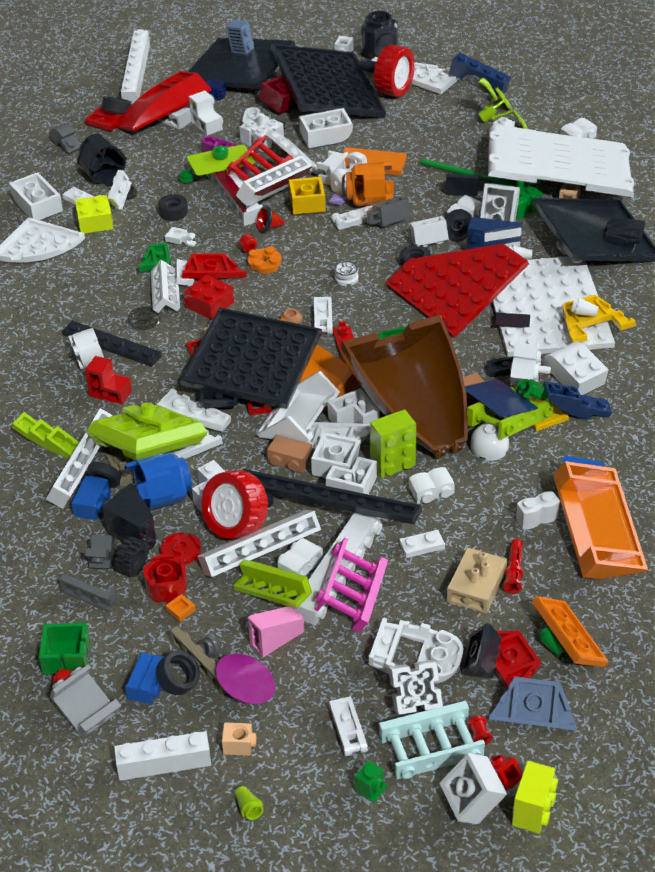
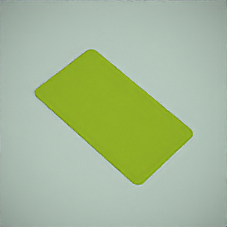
(205, 162)

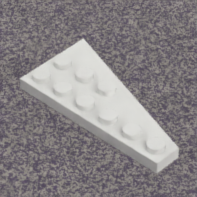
(432, 77)

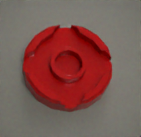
(186, 551)

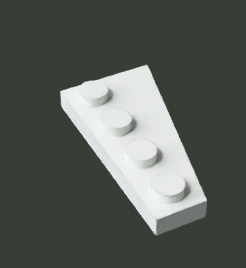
(291, 149)

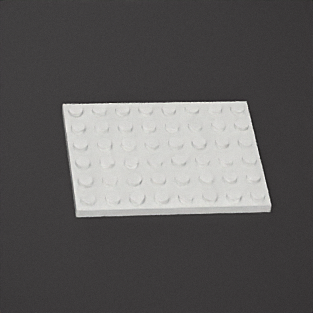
(541, 292)

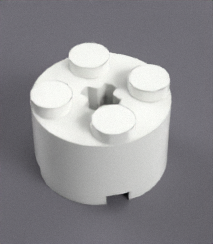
(85, 347)

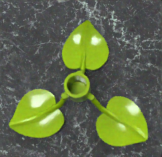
(489, 111)

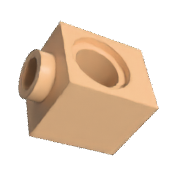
(570, 191)
(232, 733)

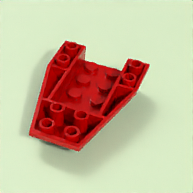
(162, 100)

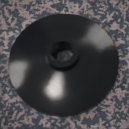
(453, 220)

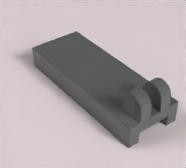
(87, 592)

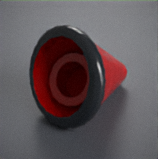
(268, 220)

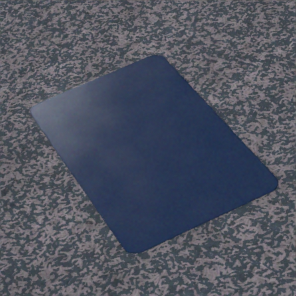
(500, 398)

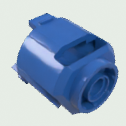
(161, 479)

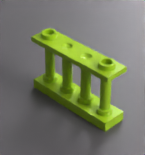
(512, 424)

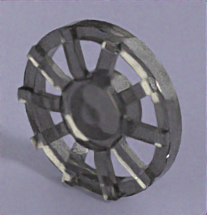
(144, 317)

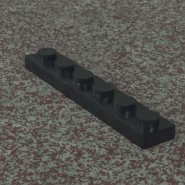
(117, 345)

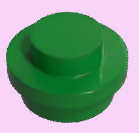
(186, 176)

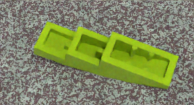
(44, 435)

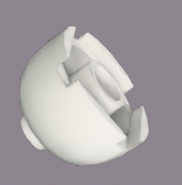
(486, 443)

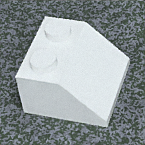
(335, 451)

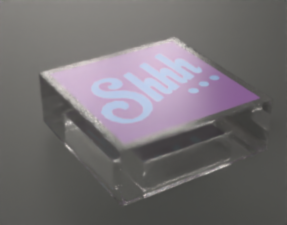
(337, 201)

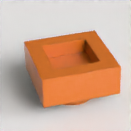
(180, 608)

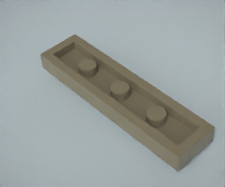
(207, 666)

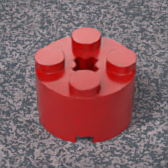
(165, 578)

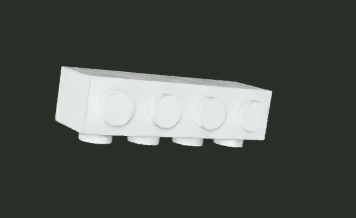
(162, 755)

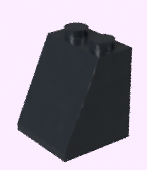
(129, 516)

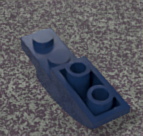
(571, 402)

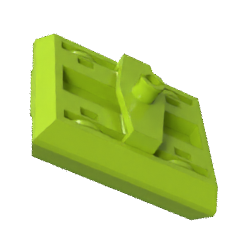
(146, 431)

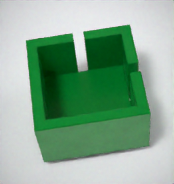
(64, 647)

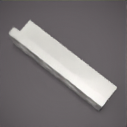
(161, 286)

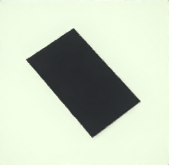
(513, 319)

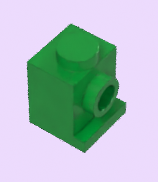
(370, 781)

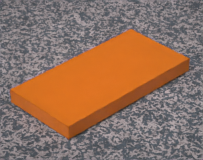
(373, 156)
(570, 632)

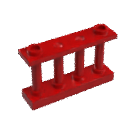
(258, 144)

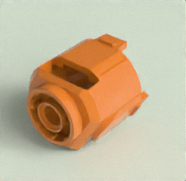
(368, 185)

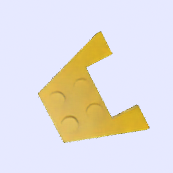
(605, 313)

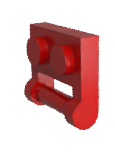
(103, 119)

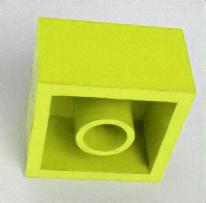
(94, 214)
(535, 797)

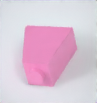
(274, 628)

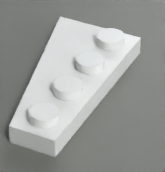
(208, 417)

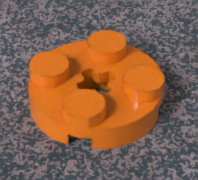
(256, 258)

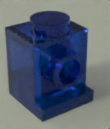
(218, 89)

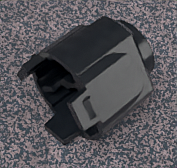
(378, 32)
(100, 159)

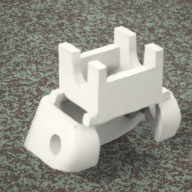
(336, 169)

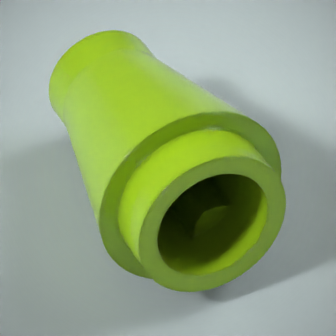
(249, 804)

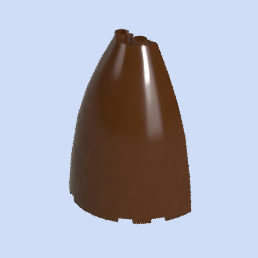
(418, 375)

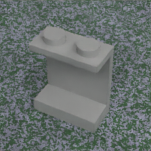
(83, 701)

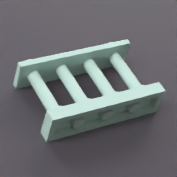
(425, 721)

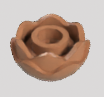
(292, 315)

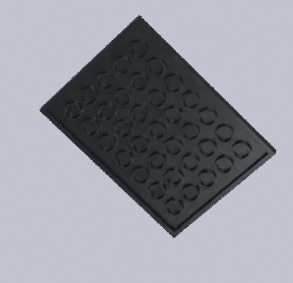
(327, 80)

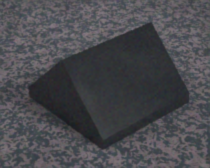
(462, 184)
(482, 652)

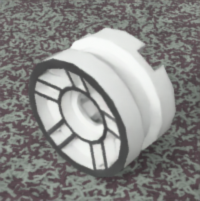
(346, 273)

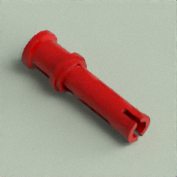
(514, 572)

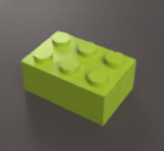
(393, 443)

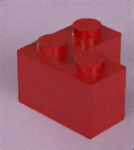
(104, 383)

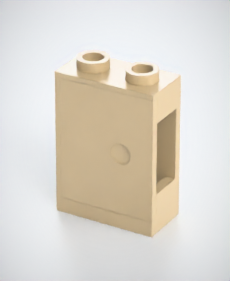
(476, 580)

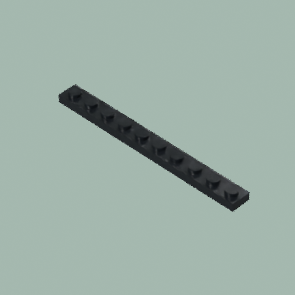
(339, 498)

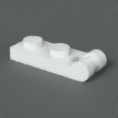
(350, 218)
(323, 314)
(348, 725)

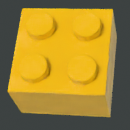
(307, 195)

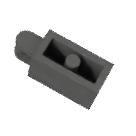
(389, 211)

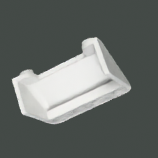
(302, 411)

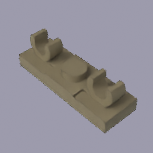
(118, 460)

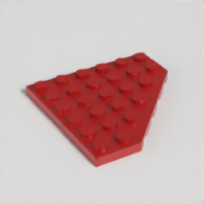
(457, 282)

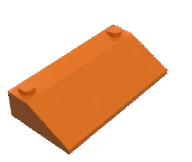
(599, 521)

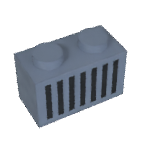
(240, 37)

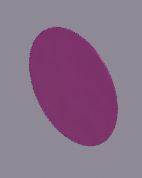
(245, 678)

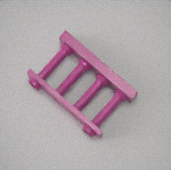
(371, 585)

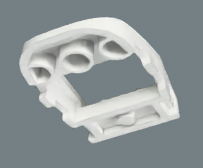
(437, 646)

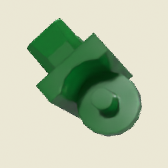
(531, 389)

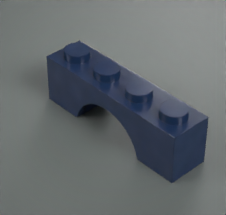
(464, 65)

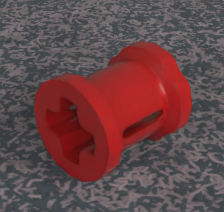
(479, 730)

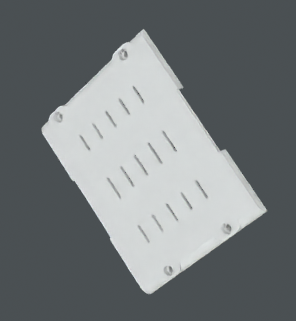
(560, 158)

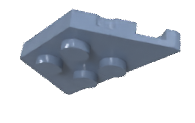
(535, 704)

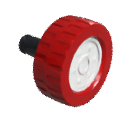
(392, 70)
(235, 504)

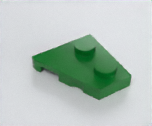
(154, 254)

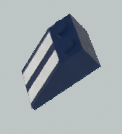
(490, 232)

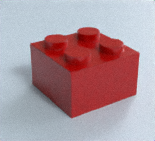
(208, 295)

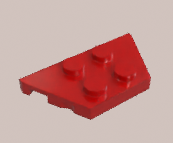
(213, 264)
(515, 658)

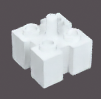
(258, 128)
(526, 363)
(415, 687)

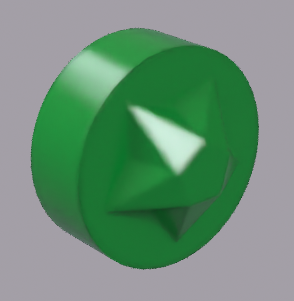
(220, 152)

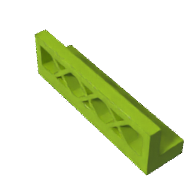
(276, 580)

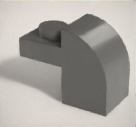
(64, 136)
(101, 551)

